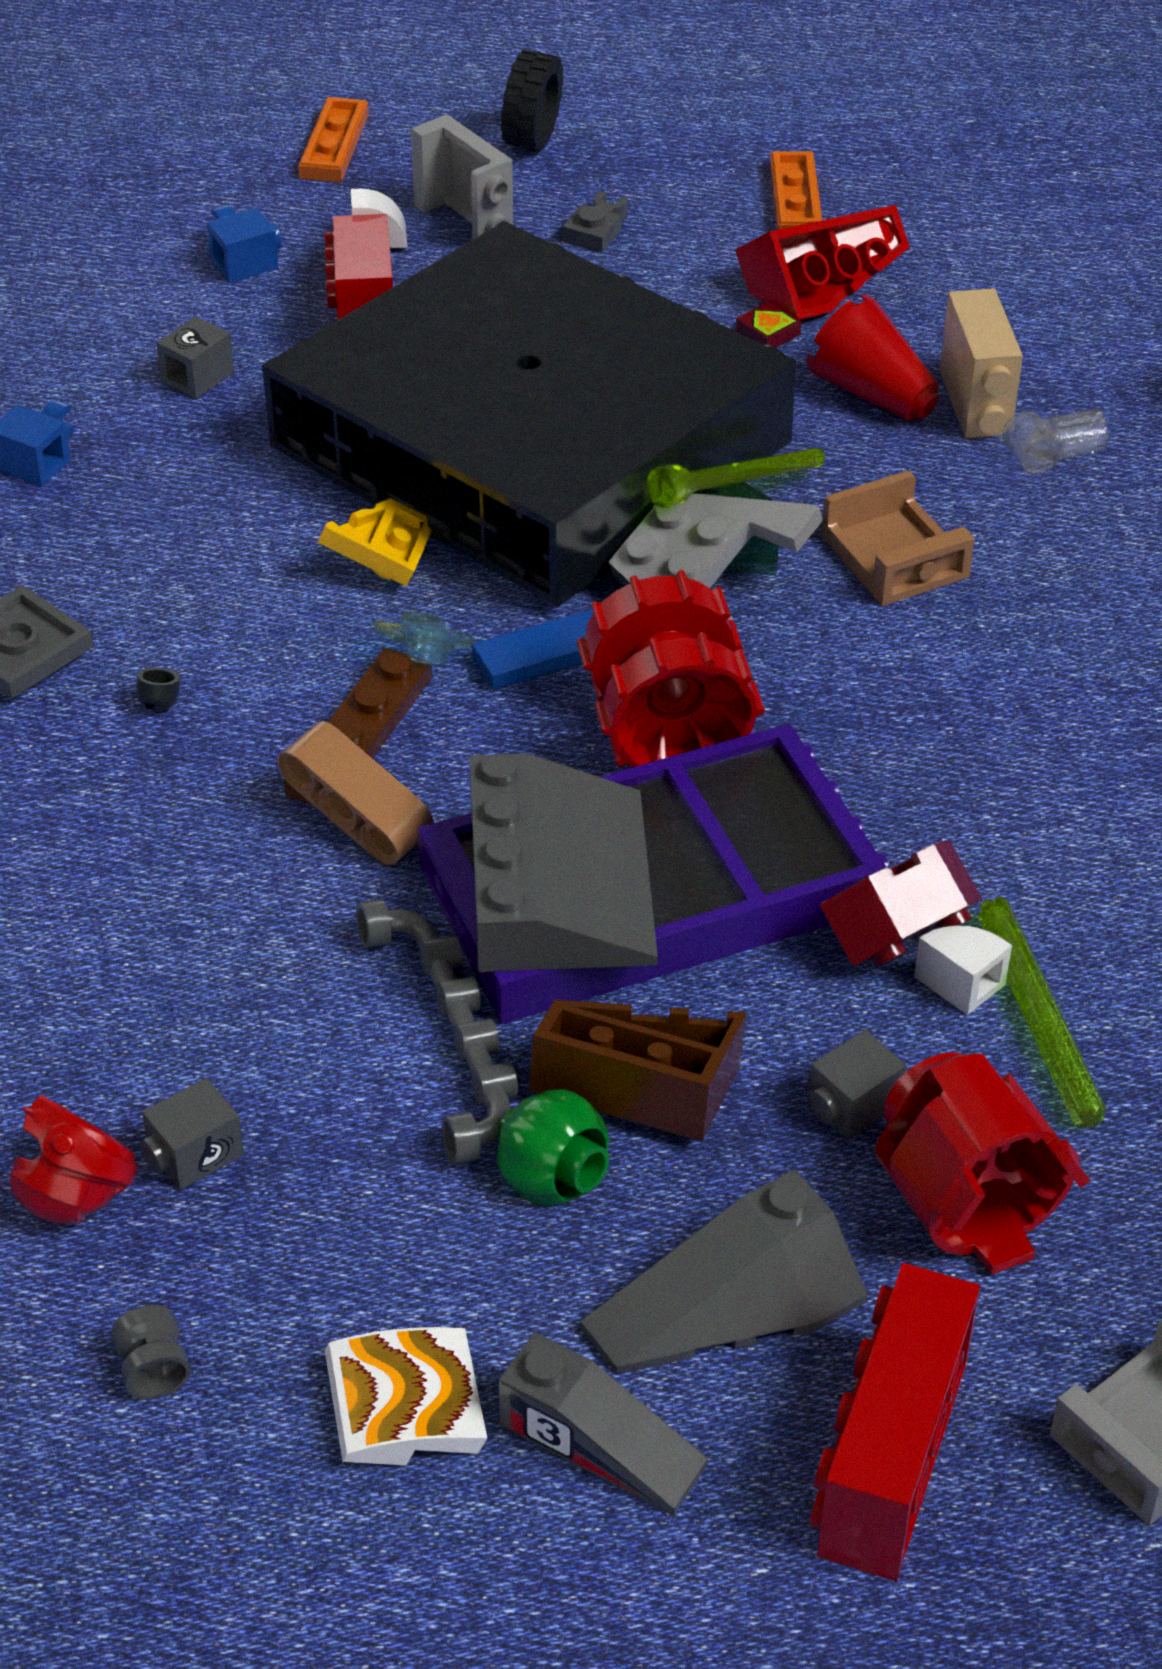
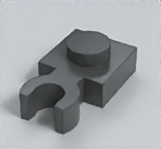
(595, 225)

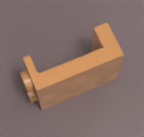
(893, 540)

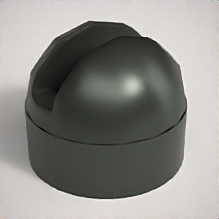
(157, 687)

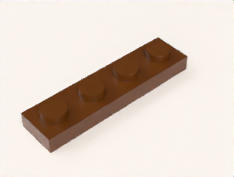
(378, 703)

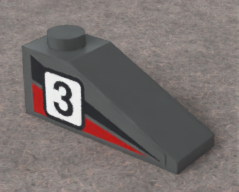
(596, 1424)

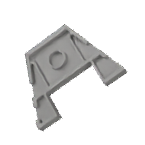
(708, 535)

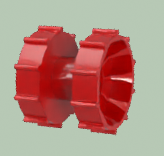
(667, 669)

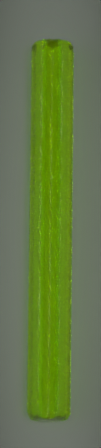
(1045, 1018)

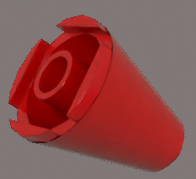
(873, 361)

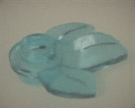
(424, 636)

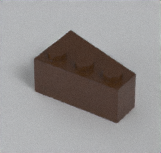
(639, 1066)

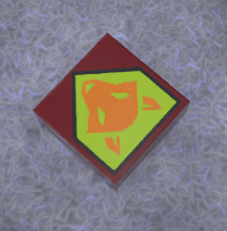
(769, 325)

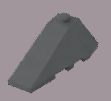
(747, 1273)

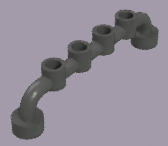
(457, 1000)

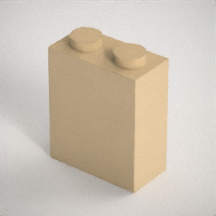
(980, 362)

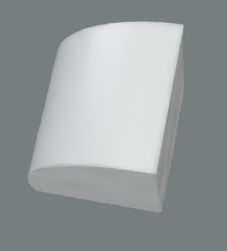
(373, 202)
(963, 964)

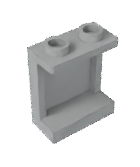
(462, 172)
(1119, 1430)

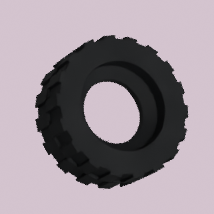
(532, 100)

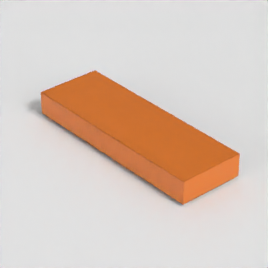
(333, 139)
(794, 188)

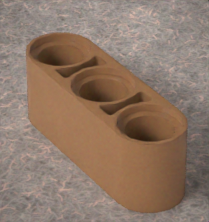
(354, 792)

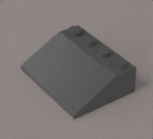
(557, 868)

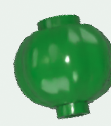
(550, 1139)

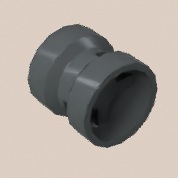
(150, 1351)

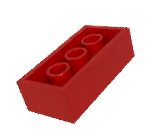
(893, 1421)

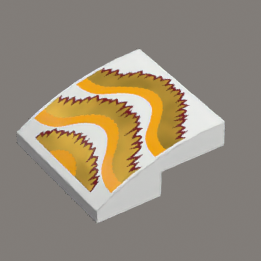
(404, 1394)

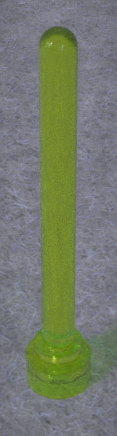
(673, 484)

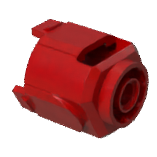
(974, 1158)

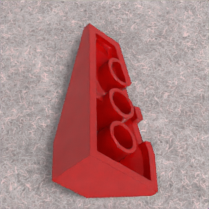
(821, 262)

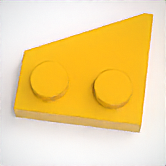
(381, 539)

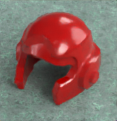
(76, 1168)

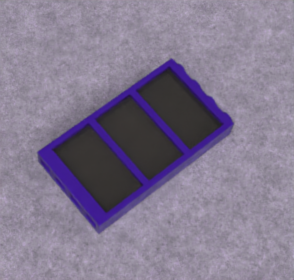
(736, 857)

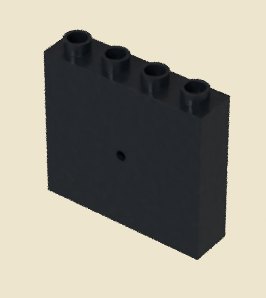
(525, 404)

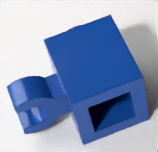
(242, 243)
(35, 442)

